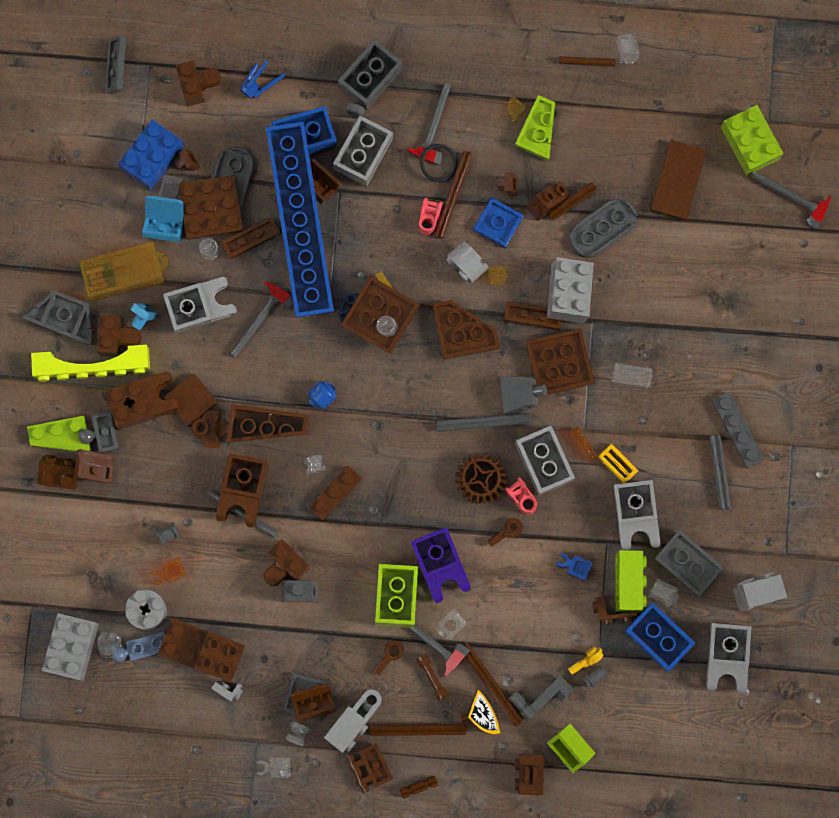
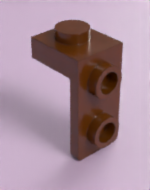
(547, 199)
(600, 608)

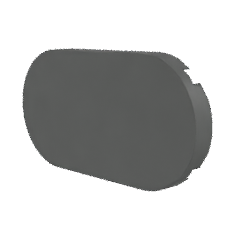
(239, 163)
(603, 228)

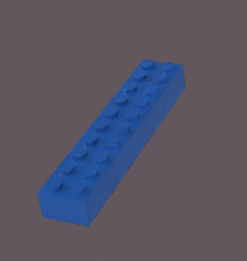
(299, 219)

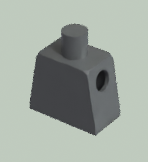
(520, 393)
(300, 592)

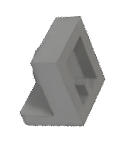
(224, 690)

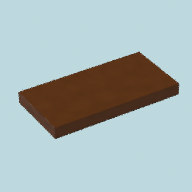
(678, 180)

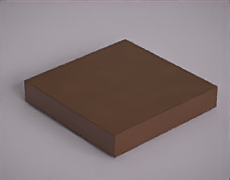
(193, 399)

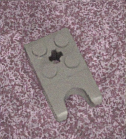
(203, 303)
(636, 519)
(724, 661)
(353, 722)

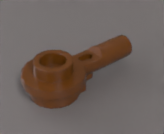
(512, 528)
(393, 651)

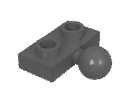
(103, 432)

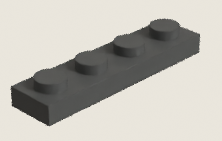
(737, 430)

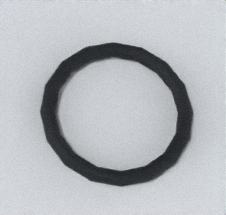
(451, 153)

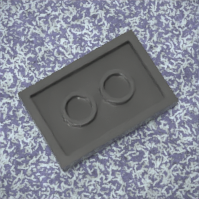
(689, 563)

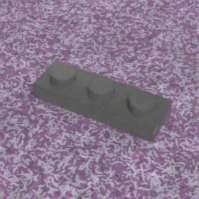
(115, 64)

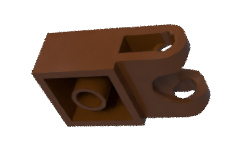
(146, 398)
(241, 493)

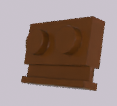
(94, 466)

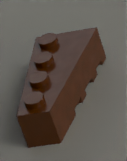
(258, 424)

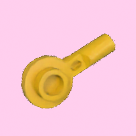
(593, 656)

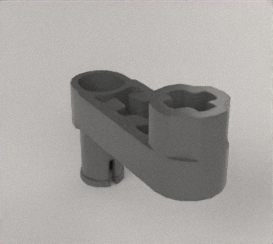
(558, 687)

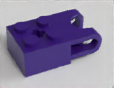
(443, 568)

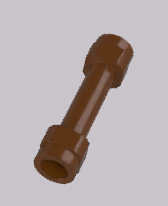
(440, 692)

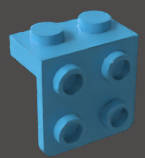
(163, 218)

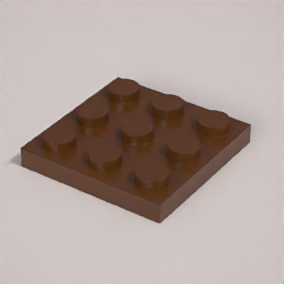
(210, 207)
(373, 303)
(560, 361)

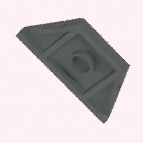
(64, 316)

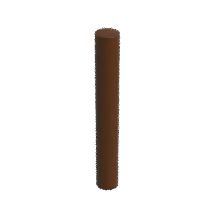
(587, 61)

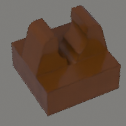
(187, 161)
(508, 184)

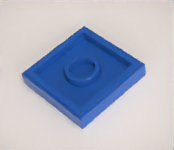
(498, 222)

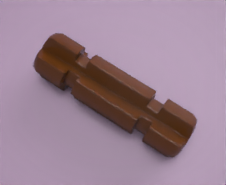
(418, 787)

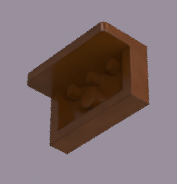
(324, 182)
(57, 472)
(312, 702)

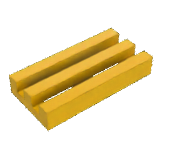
(622, 458)

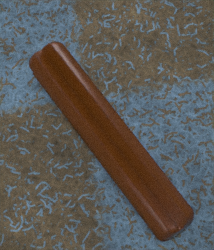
(572, 201)

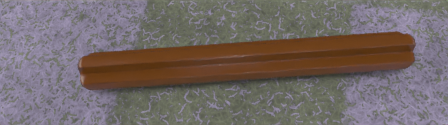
(453, 194)
(493, 687)
(406, 730)

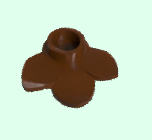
(213, 429)

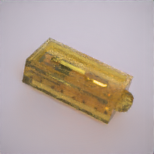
(123, 271)

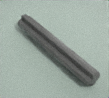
(720, 473)

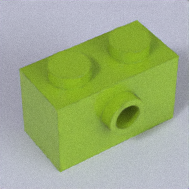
(571, 748)

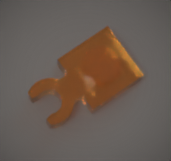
(171, 570)

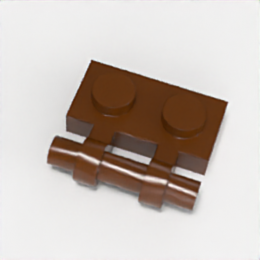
(375, 765)

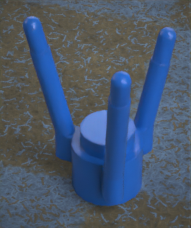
(250, 87)

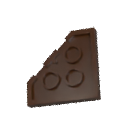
(462, 331)

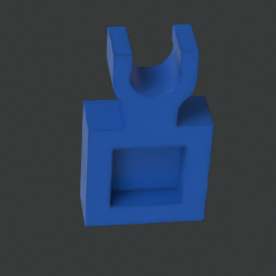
(577, 567)

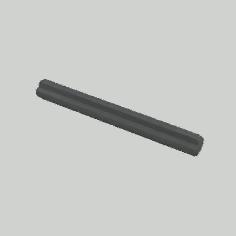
(483, 422)

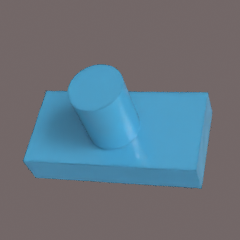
(144, 313)

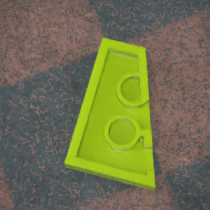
(537, 130)
(59, 434)

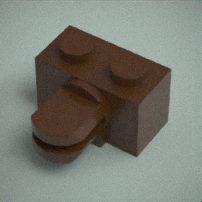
(195, 82)
(113, 335)
(286, 563)
(530, 774)

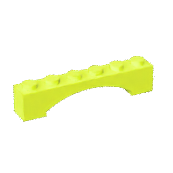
(134, 360)

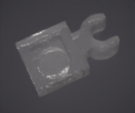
(279, 767)

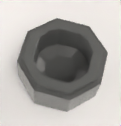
(355, 109)

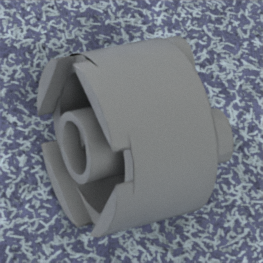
(467, 261)
(142, 599)

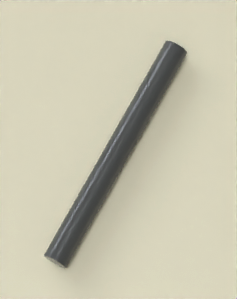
(259, 524)

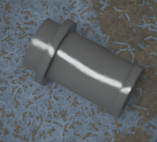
(595, 676)

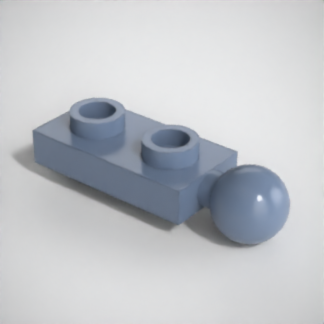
(140, 648)

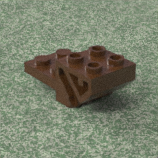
(201, 650)

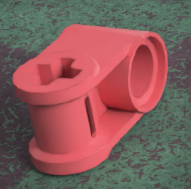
(429, 213)
(521, 495)

